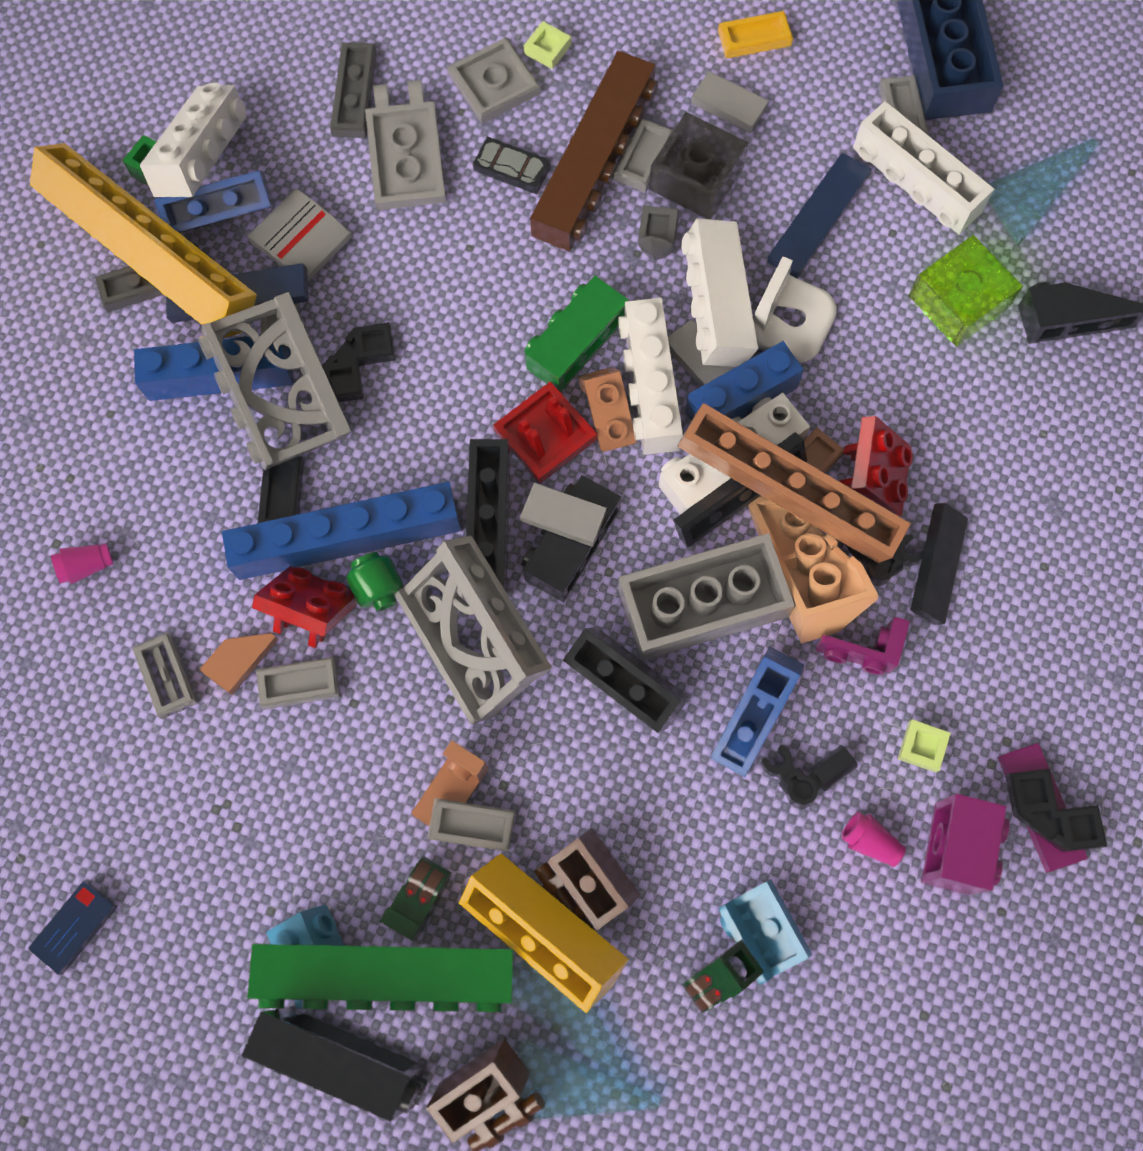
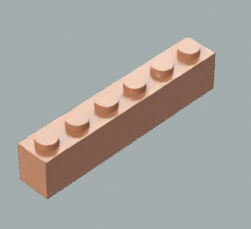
(793, 484)

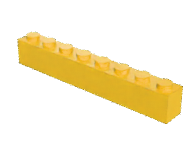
(138, 236)

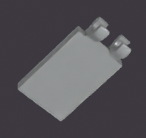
(404, 150)

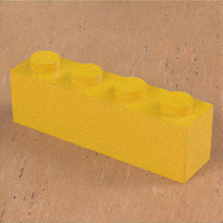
(543, 932)

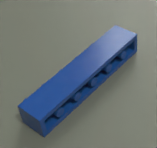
(341, 531)

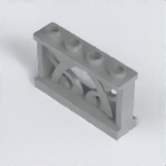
(289, 332)
(501, 625)

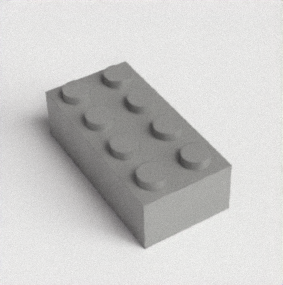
(705, 597)

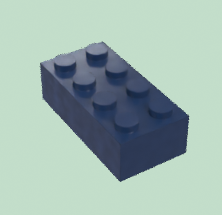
(951, 56)

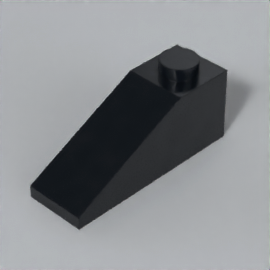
(1074, 311)

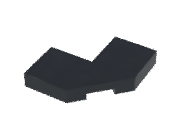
(361, 347)
(1036, 807)

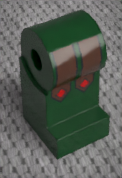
(417, 899)
(720, 980)

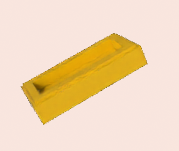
(755, 34)

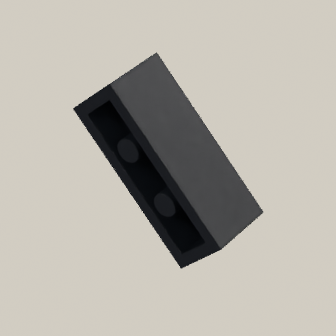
(560, 560)
(626, 679)

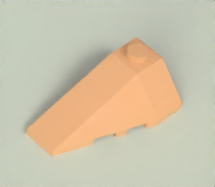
(822, 579)

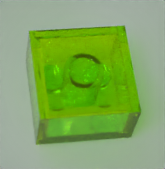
(964, 290)

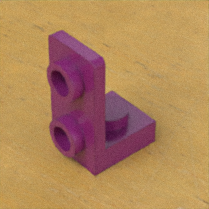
(888, 640)

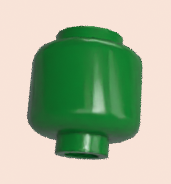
(374, 581)

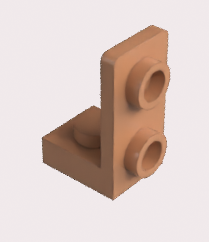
(608, 408)
(453, 782)

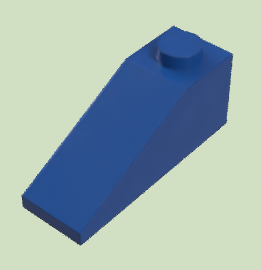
(757, 711)

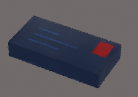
(72, 927)

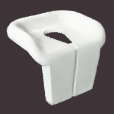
(794, 293)

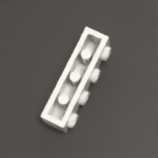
(194, 141)
(922, 168)
(719, 293)
(652, 376)
(690, 479)

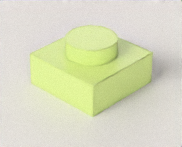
(547, 45)
(924, 746)

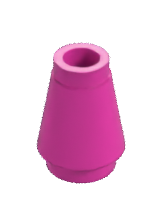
(80, 562)
(871, 839)

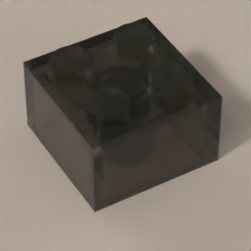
(698, 165)

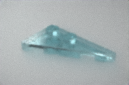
(1028, 193)
(563, 1017)
(577, 1088)

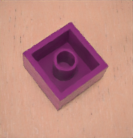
(965, 845)

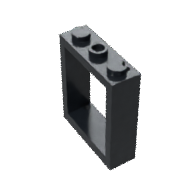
(336, 1062)

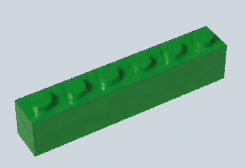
(380, 974)

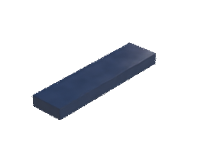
(820, 213)
(265, 283)

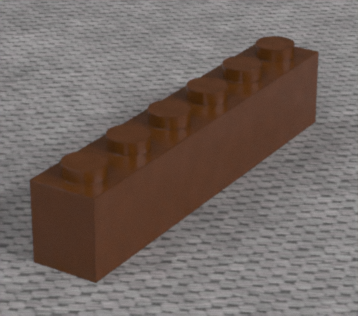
(593, 151)

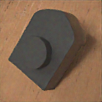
(658, 231)

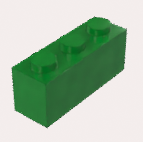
(575, 333)

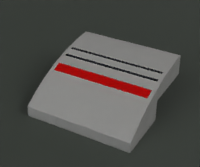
(300, 233)

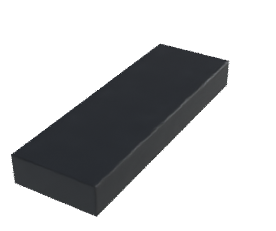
(939, 564)

